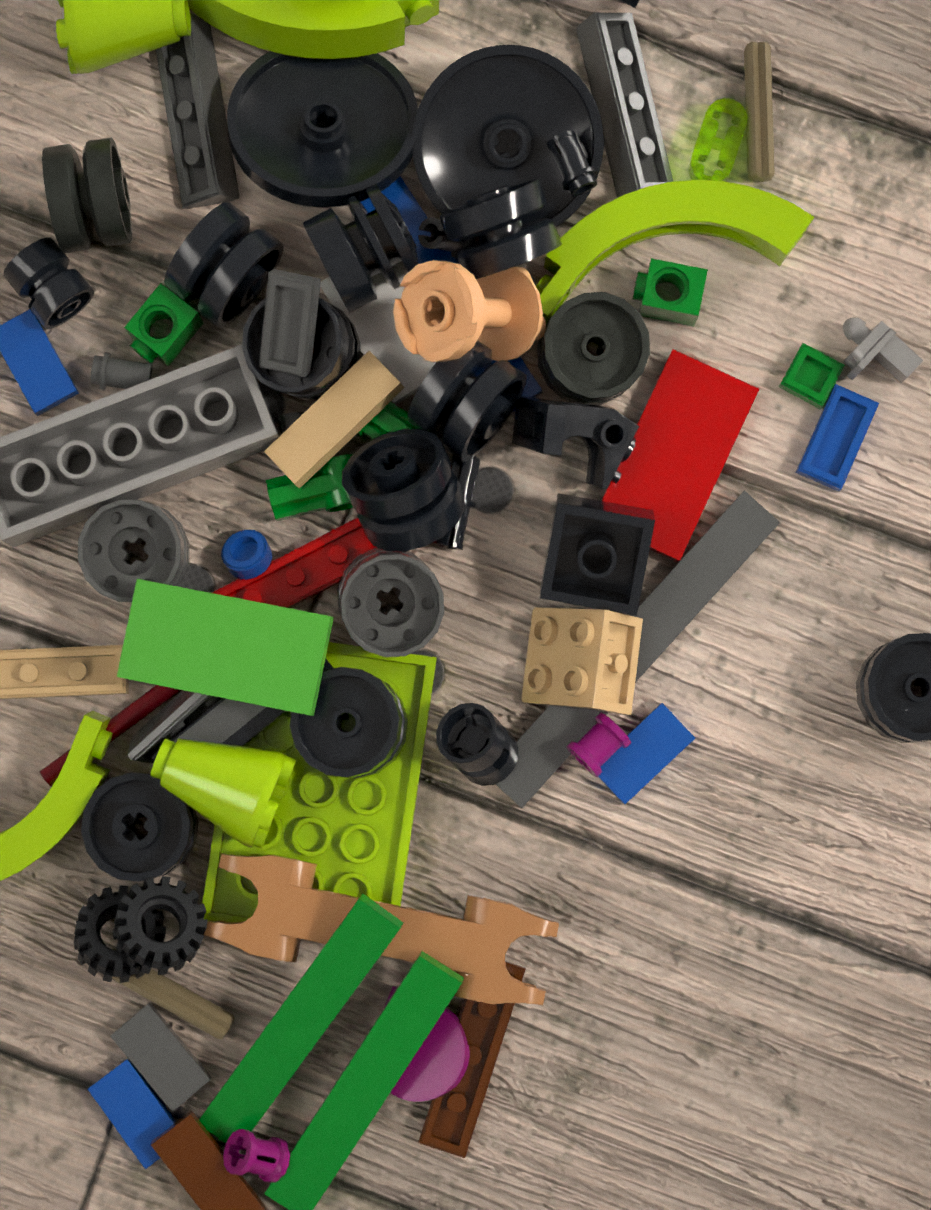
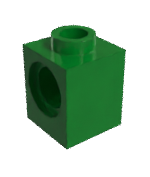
(686, 278)
(163, 305)

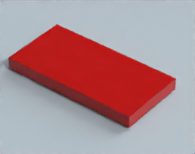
(682, 448)

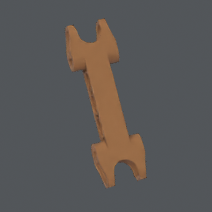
(296, 911)

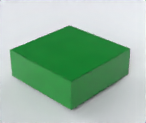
(811, 376)

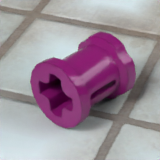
(598, 744)
(256, 1155)

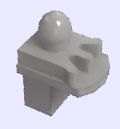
(882, 346)

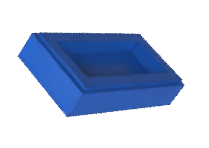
(35, 363)
(837, 437)
(652, 748)
(133, 1109)

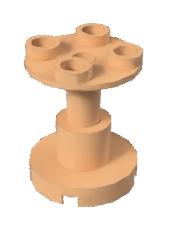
(450, 310)

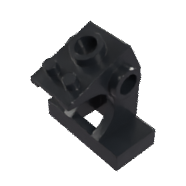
(606, 433)

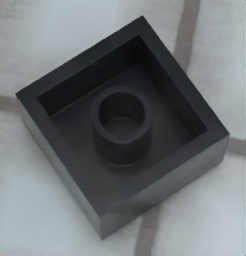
(597, 554)

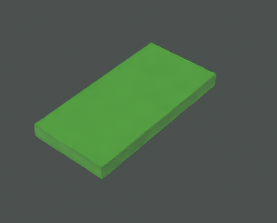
(225, 647)

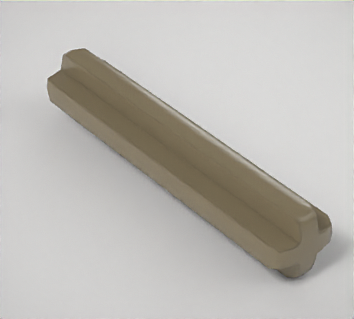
(759, 111)
(181, 1002)

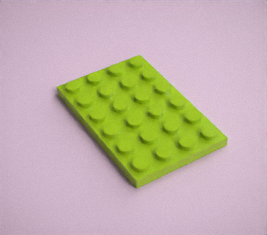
(344, 825)

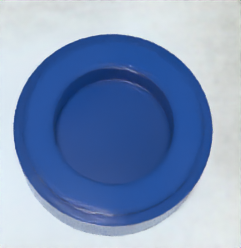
(246, 554)

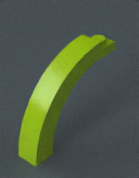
(317, 26)
(671, 208)
(64, 802)

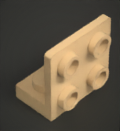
(582, 659)

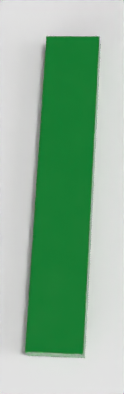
(302, 1019)
(366, 1083)

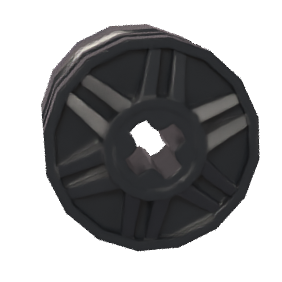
(362, 247)
(334, 354)

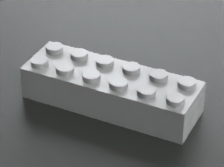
(131, 445)

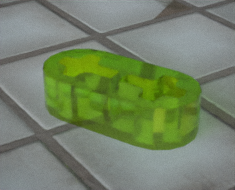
(728, 146)

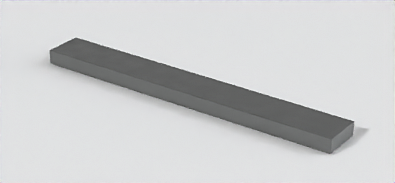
(664, 617)

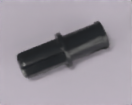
(467, 476)

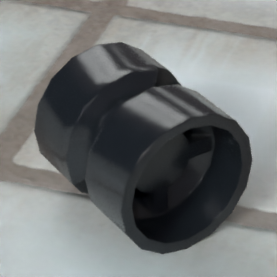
(44, 276)
(477, 744)

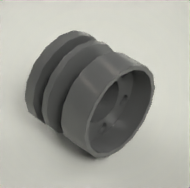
(105, 543)
(397, 628)

